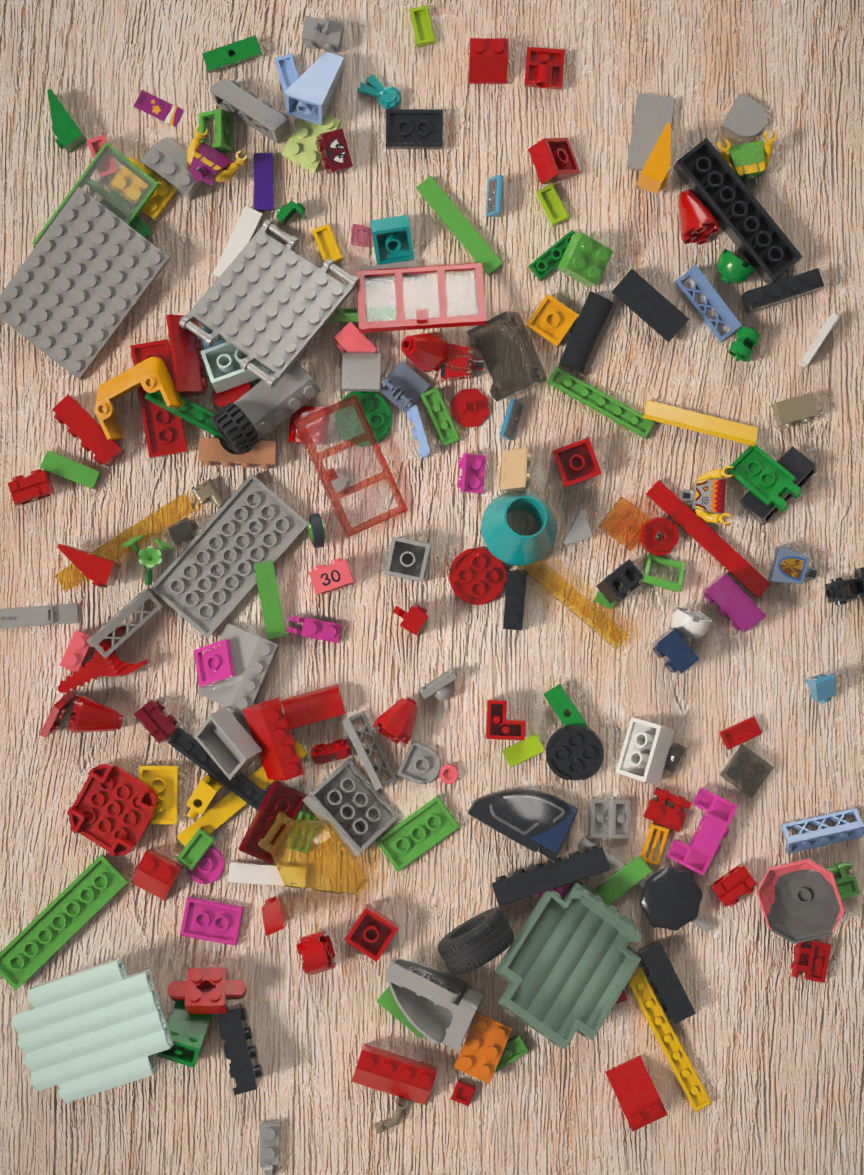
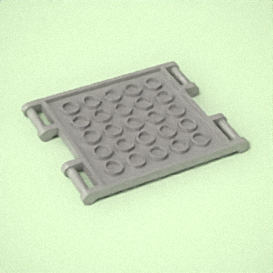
(270, 303)

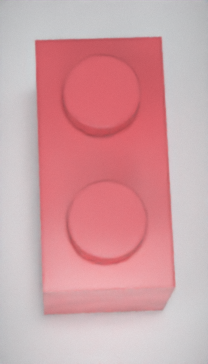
(77, 651)

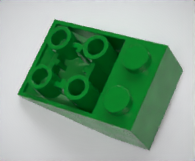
(188, 1035)

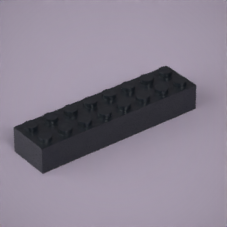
(737, 211)

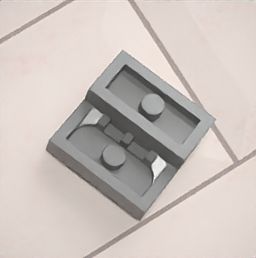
(609, 818)

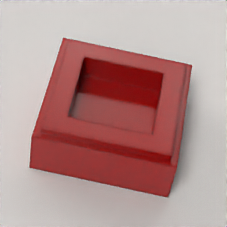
(463, 1092)

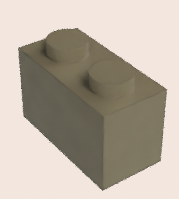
(795, 409)

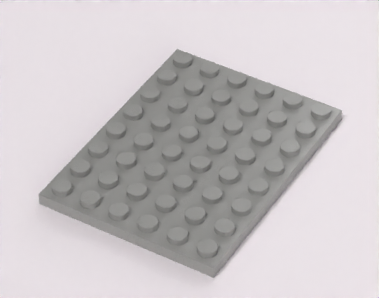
(80, 283)

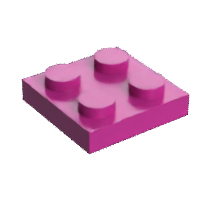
(214, 663)

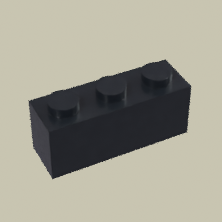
(514, 600)

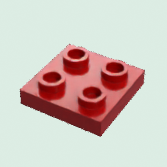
(544, 68)

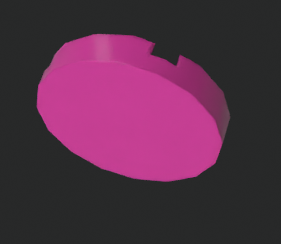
(209, 867)

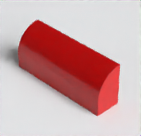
(314, 706)

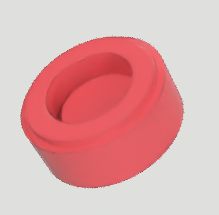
(448, 774)

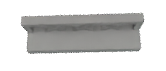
(117, 619)
(362, 753)

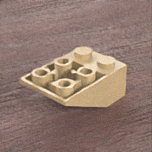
(513, 470)

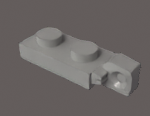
(269, 1146)

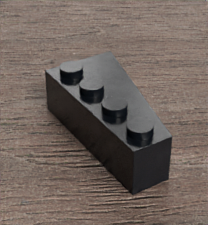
(240, 1049)

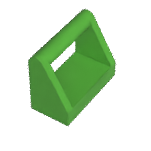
(223, 129)
(661, 583)

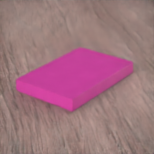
(212, 921)

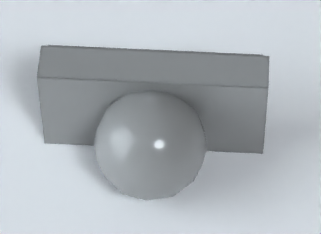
(439, 686)

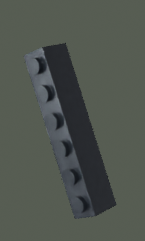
(550, 876)

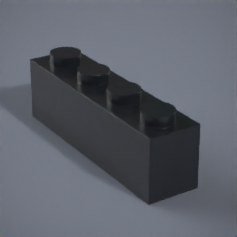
(782, 291)
(666, 981)

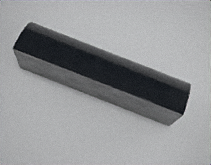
(650, 305)
(587, 333)
(798, 466)

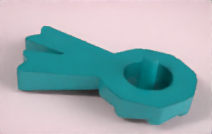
(388, 96)

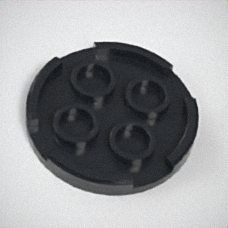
(574, 752)

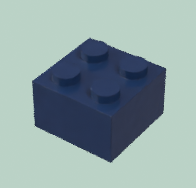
(674, 651)

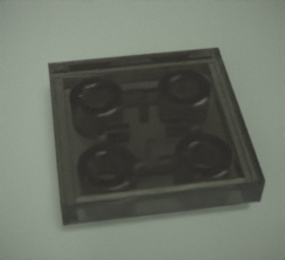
(746, 771)

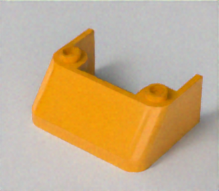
(150, 375)

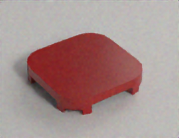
(113, 809)

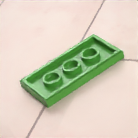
(417, 833)

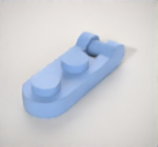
(418, 431)

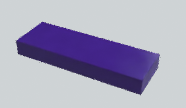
(263, 182)

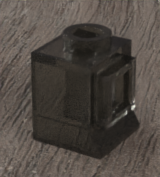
(183, 530)

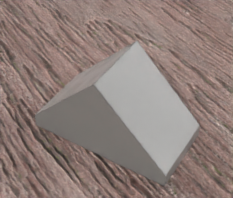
(579, 530)

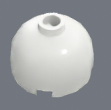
(690, 623)

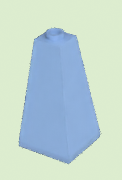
(314, 89)

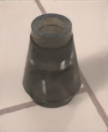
(675, 756)

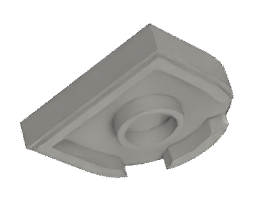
(745, 117)
(420, 764)

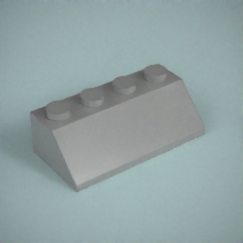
(250, 110)
(271, 406)

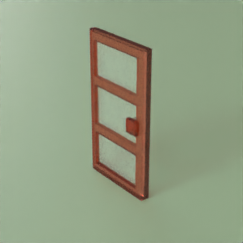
(351, 465)

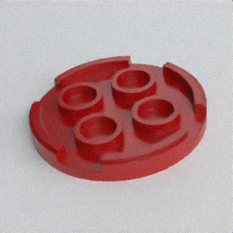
(477, 576)

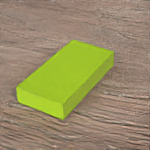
(422, 26)
(552, 205)
(523, 750)

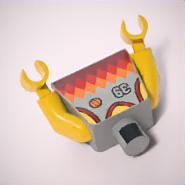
(709, 495)

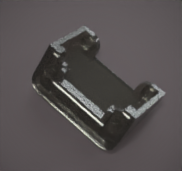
(508, 355)

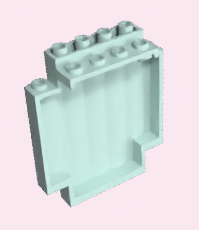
(92, 1030)

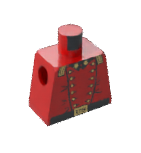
(459, 363)

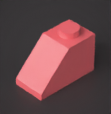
(352, 341)

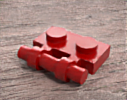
(665, 815)
(817, 960)

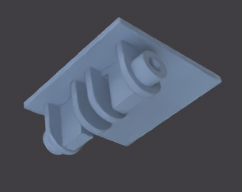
(403, 386)

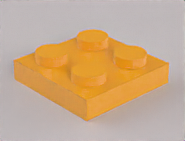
(552, 320)

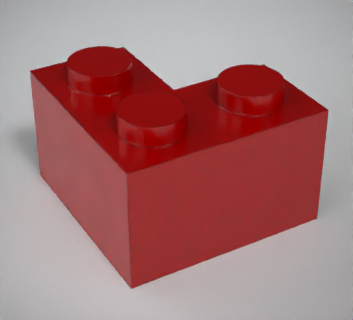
(498, 726)

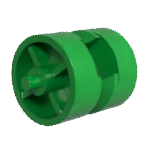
(745, 342)

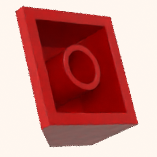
(488, 60)
(553, 160)
(156, 874)

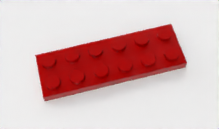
(162, 429)

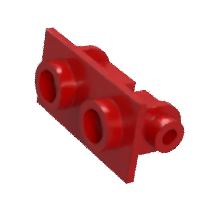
(339, 748)

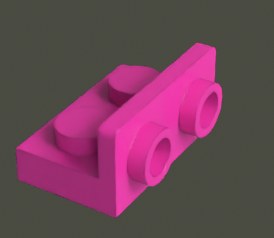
(472, 473)

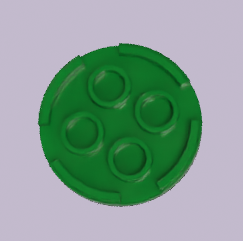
(376, 411)

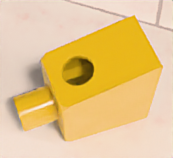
(203, 796)

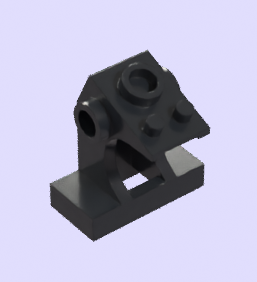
(835, 589)

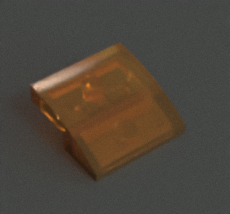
(624, 523)

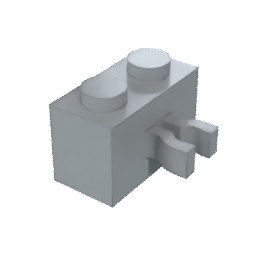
(322, 34)

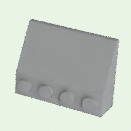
(251, 661)
(351, 807)

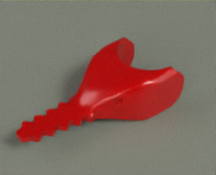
(101, 666)

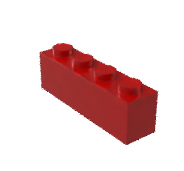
(88, 430)

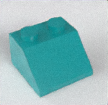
(392, 239)

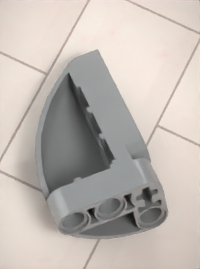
(433, 1001)

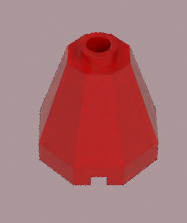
(426, 350)
(398, 721)

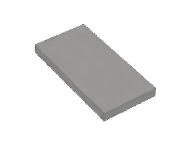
(649, 120)

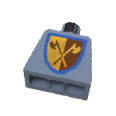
(790, 567)

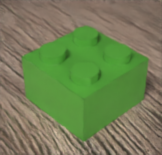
(585, 260)

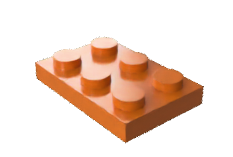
(483, 1047)

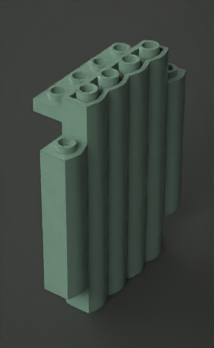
(569, 964)

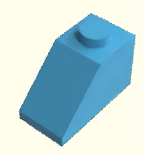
(822, 687)

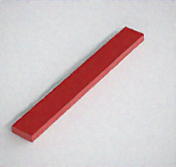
(708, 539)

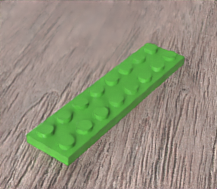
(60, 921)

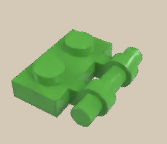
(846, 884)

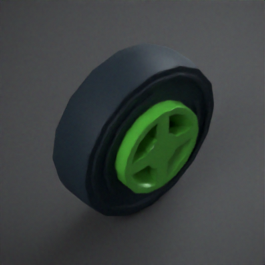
(316, 530)

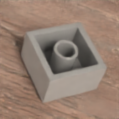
(407, 559)

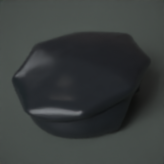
(671, 898)

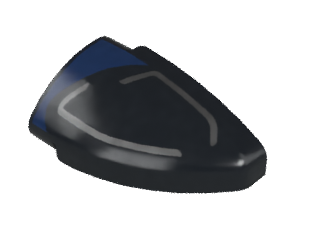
(527, 817)

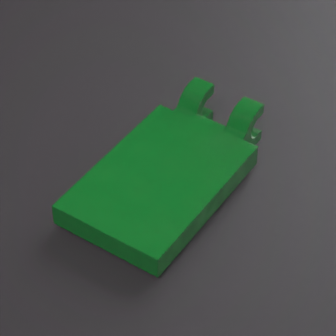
(764, 477)

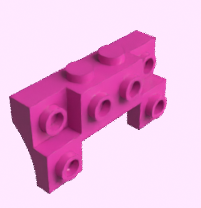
(708, 834)

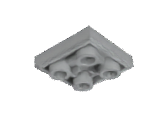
(361, 372)

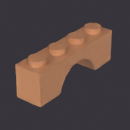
(212, 451)

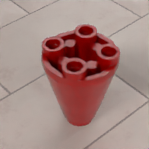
(695, 219)
(93, 716)

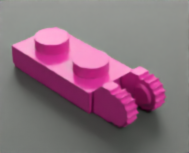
(317, 629)

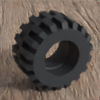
(235, 428)

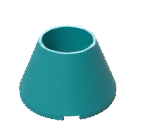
(507, 544)

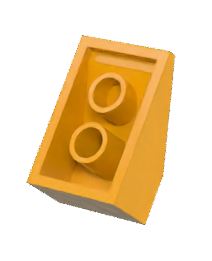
(655, 172)

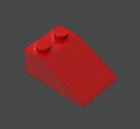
(96, 568)
(636, 1093)

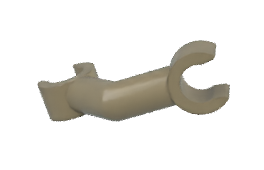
(384, 1125)

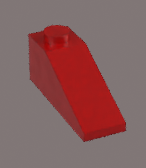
(274, 915)

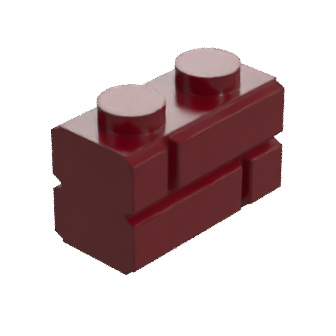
(157, 720)

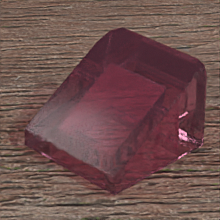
(361, 236)

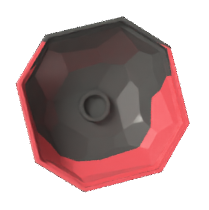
(800, 901)

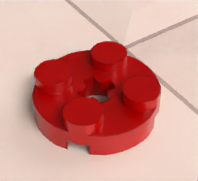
(666, 543)

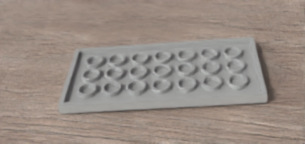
(219, 562)

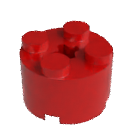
(316, 953)

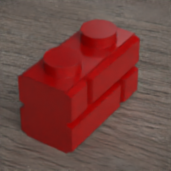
(31, 488)
(733, 885)

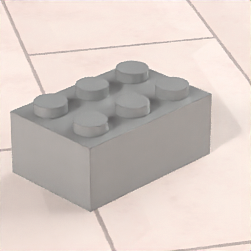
(227, 743)

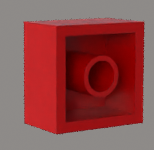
(576, 463)
(371, 932)

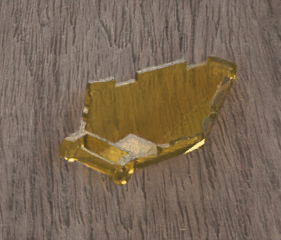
(313, 857)

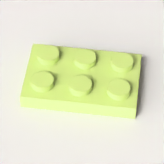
(302, 143)

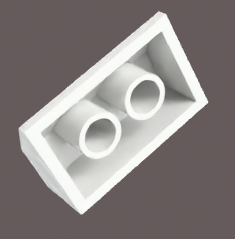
(645, 751)

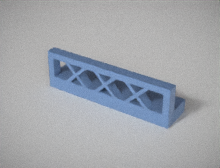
(714, 300)
(821, 837)

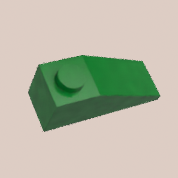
(64, 127)

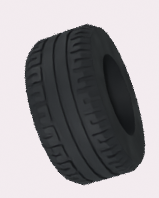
(476, 942)

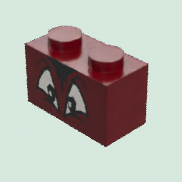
(334, 151)

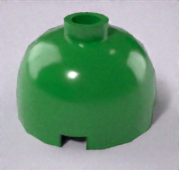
(734, 268)

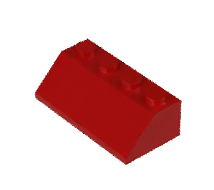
(186, 358)
(275, 738)
(394, 1074)

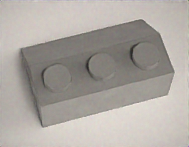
(170, 163)

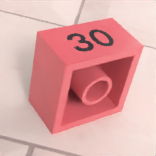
(331, 577)

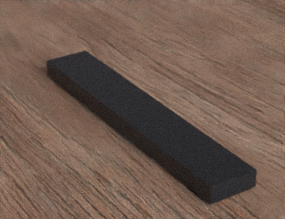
(196, 753)

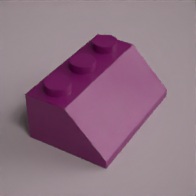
(733, 603)

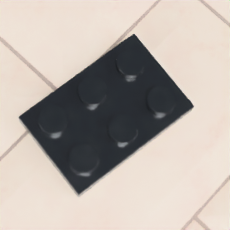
(414, 129)

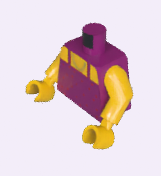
(209, 164)

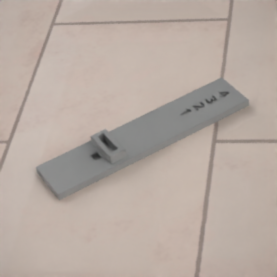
(39, 616)

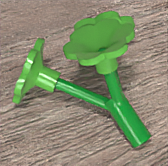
(149, 557)

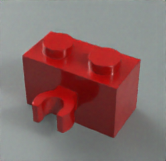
(413, 619)

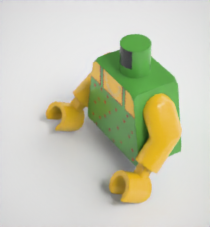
(749, 159)

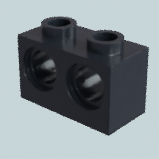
(619, 580)

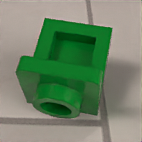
(284, 213)

